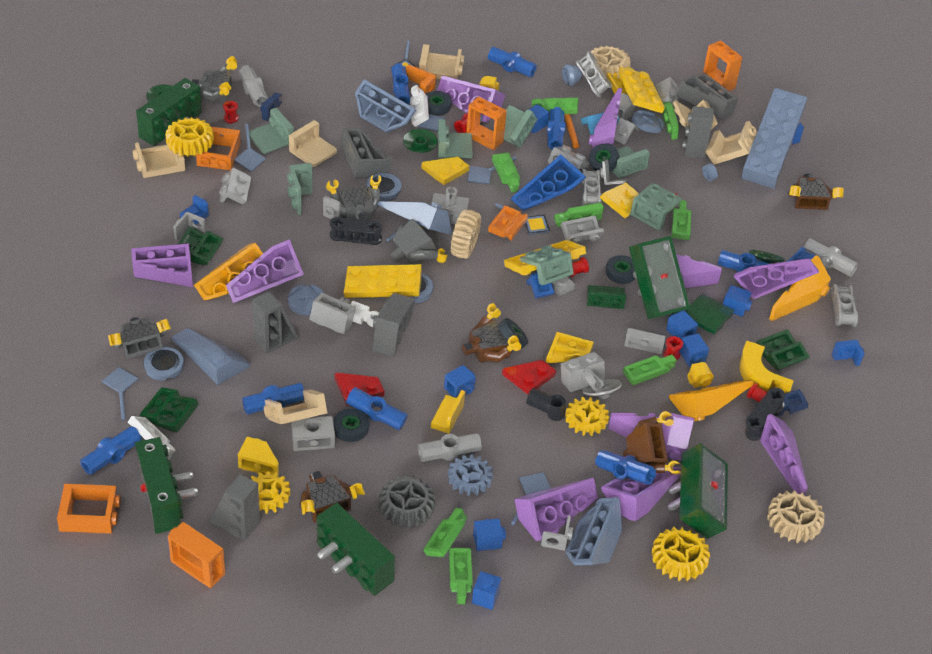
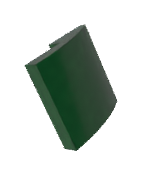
(201, 246)
(709, 313)
(783, 350)
(169, 409)

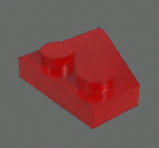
(529, 375)
(368, 384)

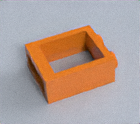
(728, 55)
(481, 134)
(219, 161)
(88, 523)
(196, 554)

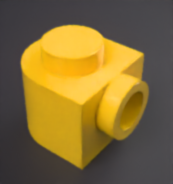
(490, 82)
(700, 375)

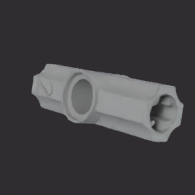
(253, 85)
(831, 257)
(449, 447)

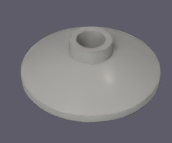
(609, 387)

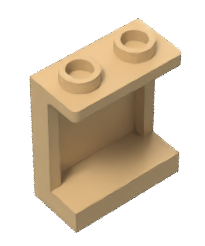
(441, 64)
(731, 147)
(157, 161)
(313, 406)

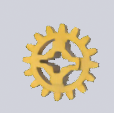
(596, 418)
(269, 491)

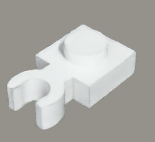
(363, 313)

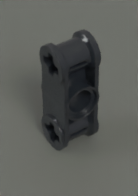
(355, 231)
(770, 404)

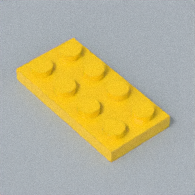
(641, 89)
(525, 269)
(382, 281)

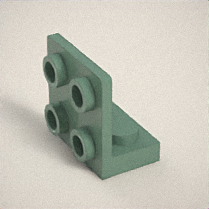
(518, 125)
(274, 134)
(453, 144)
(630, 161)
(300, 184)
(653, 205)
(550, 263)

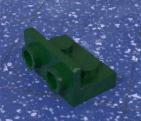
(606, 296)

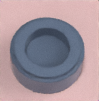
(710, 172)

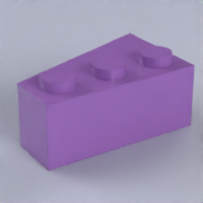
(163, 264)

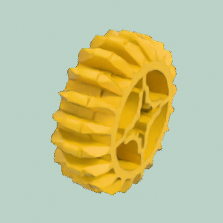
(189, 136)
(683, 549)

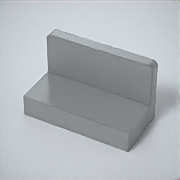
(667, 90)
(644, 341)

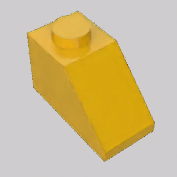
(257, 457)

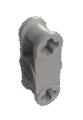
(589, 66)
(591, 187)
(844, 305)

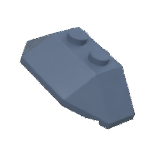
(382, 108)
(596, 534)

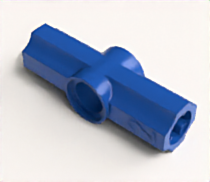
(512, 62)
(400, 83)
(556, 128)
(738, 262)
(283, 395)
(387, 414)
(110, 450)
(625, 467)

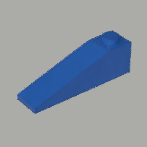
(551, 182)

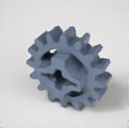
(470, 475)

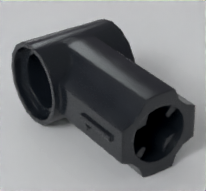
(552, 405)

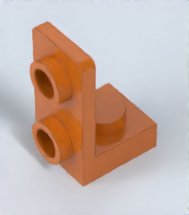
(425, 79)

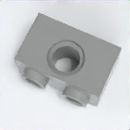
(313, 433)

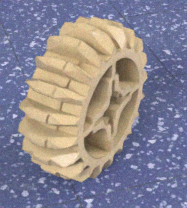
(611, 59)
(465, 233)
(795, 516)

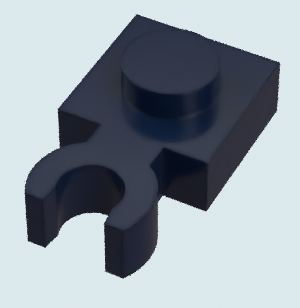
(270, 103)
(794, 402)

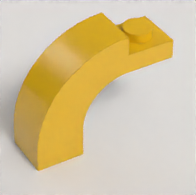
(753, 369)

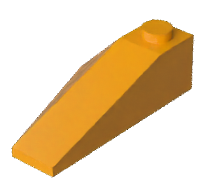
(215, 282)
(803, 292)
(707, 400)

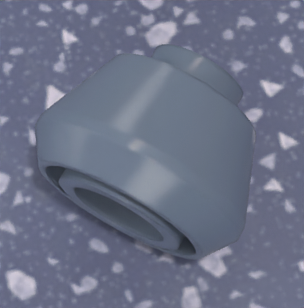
(571, 74)

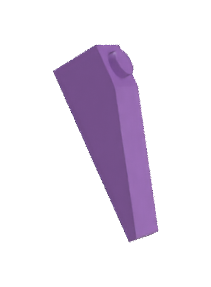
(269, 270)
(698, 273)
(550, 508)

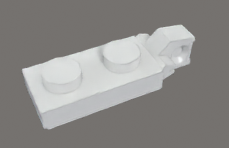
(420, 103)
(149, 431)

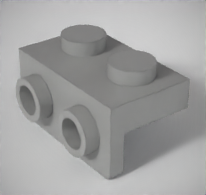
(576, 159)
(235, 186)
(582, 229)

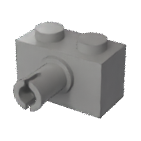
(451, 203)
(333, 313)
(583, 372)

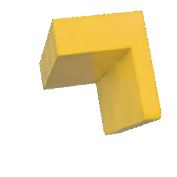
(448, 412)

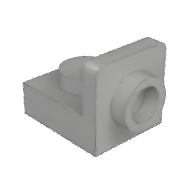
(563, 286)

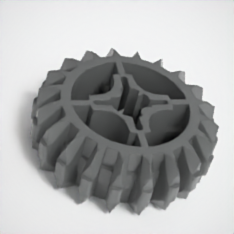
(406, 501)

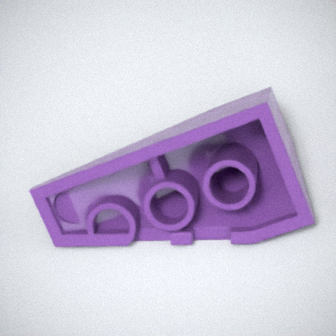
(464, 93)
(606, 127)
(771, 277)
(675, 436)
(783, 450)
(638, 498)

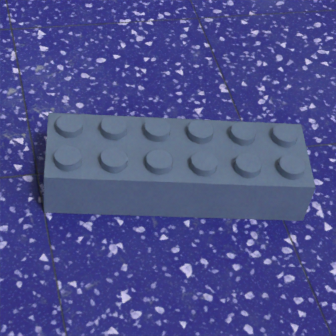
(774, 138)

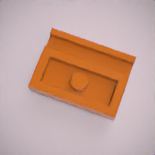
(507, 223)

